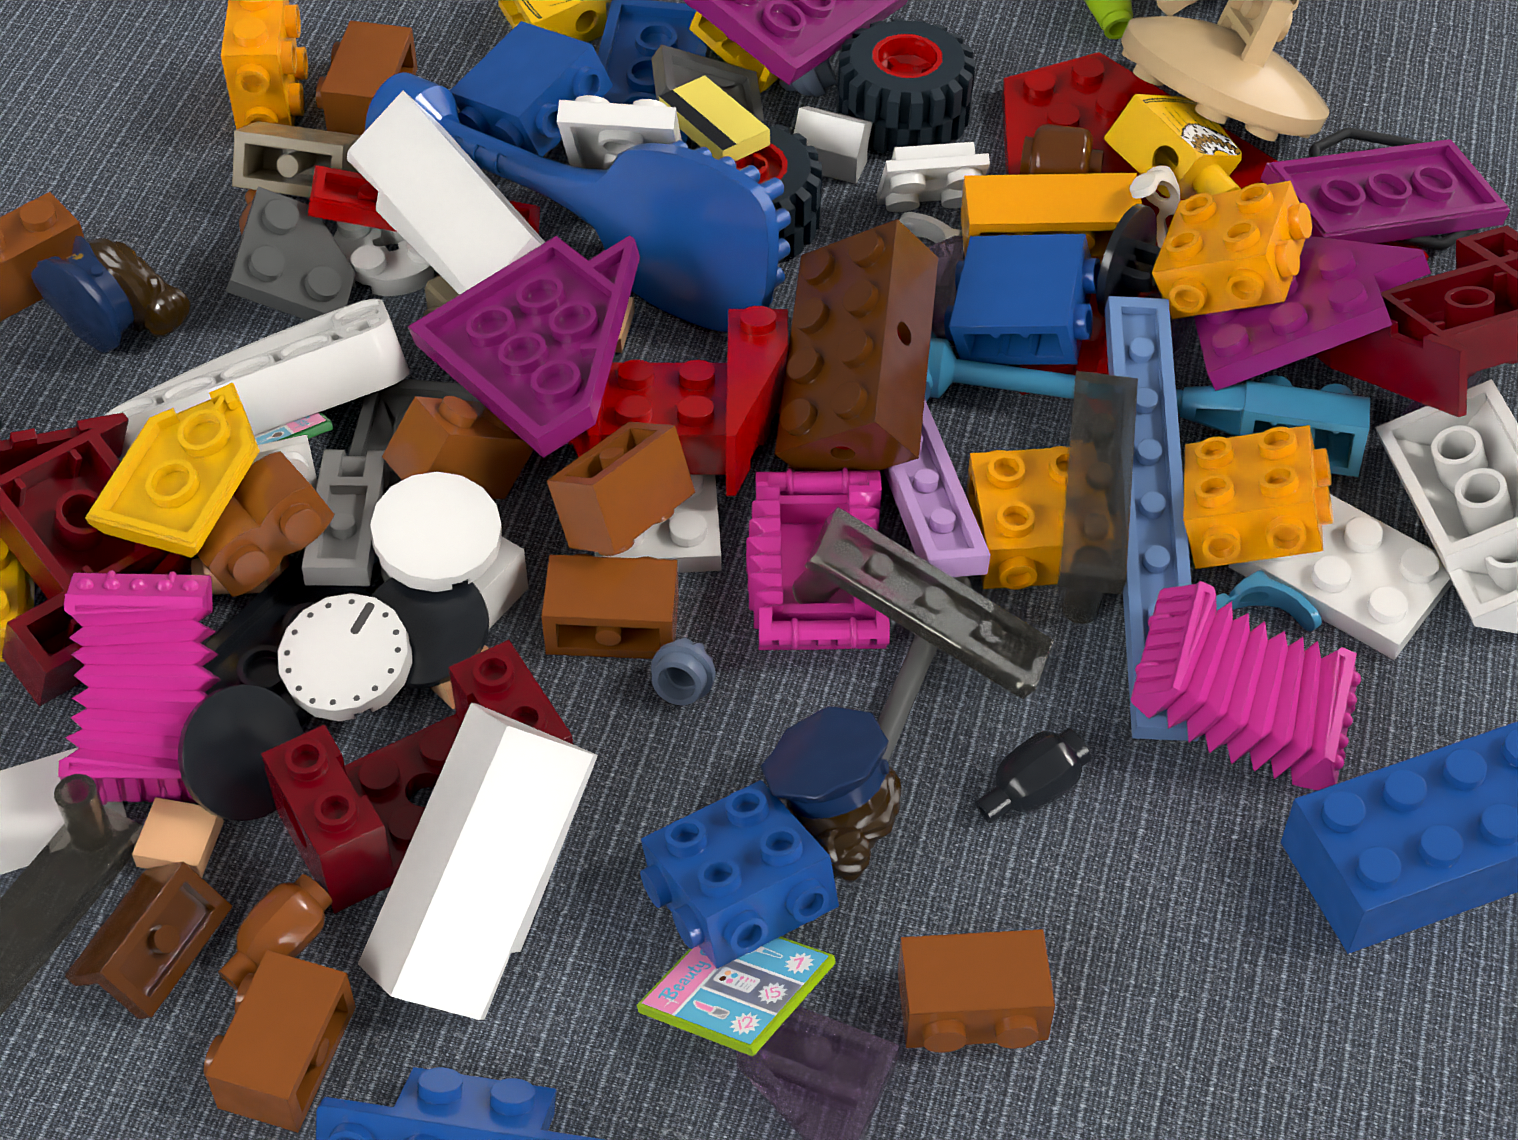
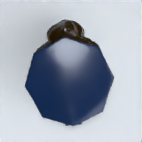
(107, 290)
(837, 784)

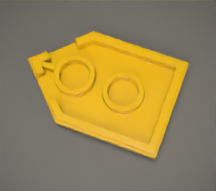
(179, 475)

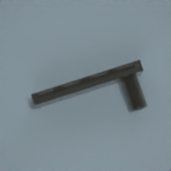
(1097, 492)
(923, 601)
(61, 882)

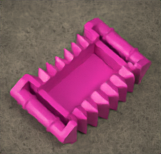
(781, 536)
(140, 677)
(1246, 687)

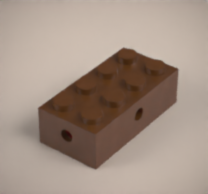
(858, 353)

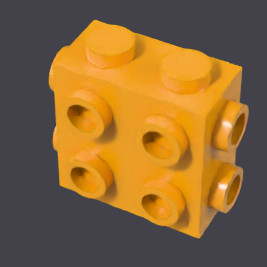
(264, 61)
(1232, 249)
(1256, 496)
(1019, 513)

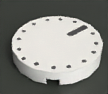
(344, 656)

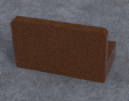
(151, 938)

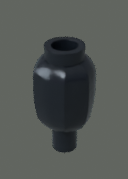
(1035, 774)

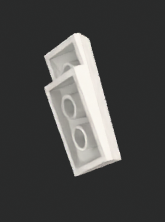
(439, 196)
(1466, 495)
(477, 864)

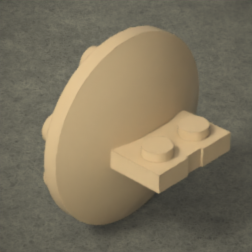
(1230, 67)

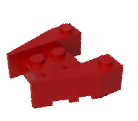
(716, 407)

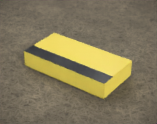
(716, 120)

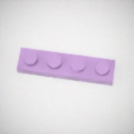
(937, 508)

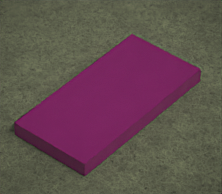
(1391, 192)

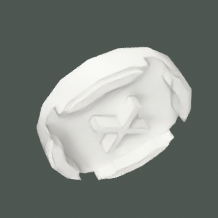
(436, 531)

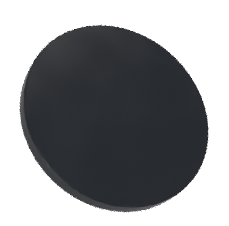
(1129, 257)
(440, 627)
(224, 748)

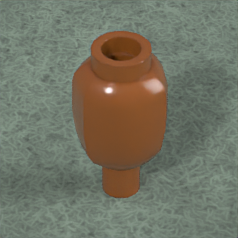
(280, 922)

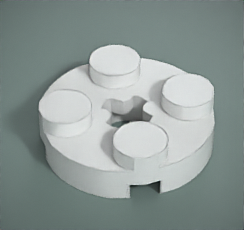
(384, 270)

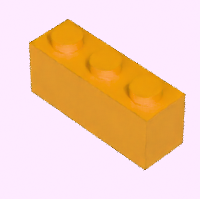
(1047, 205)

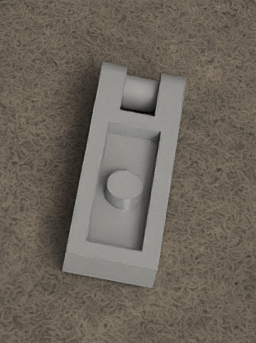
(351, 490)

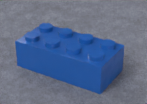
(1411, 839)

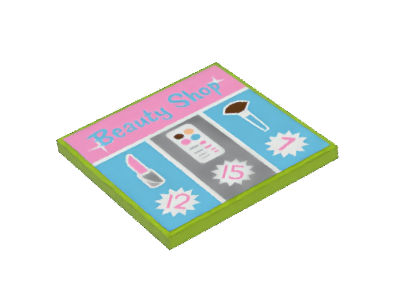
(741, 1000)

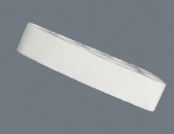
(289, 371)

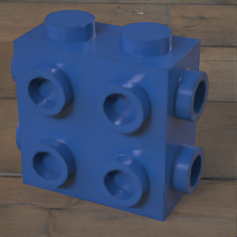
(520, 84)
(1023, 299)
(738, 874)

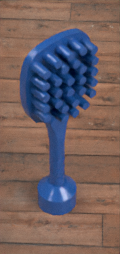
(696, 219)

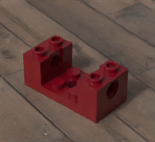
(358, 816)

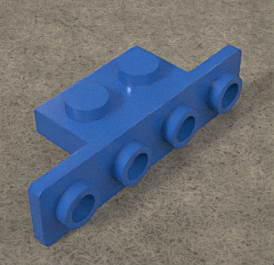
(446, 1107)

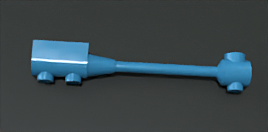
(1334, 414)

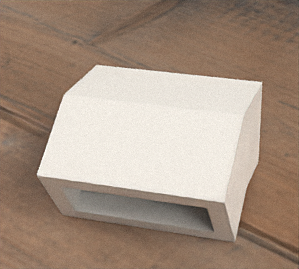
(837, 139)

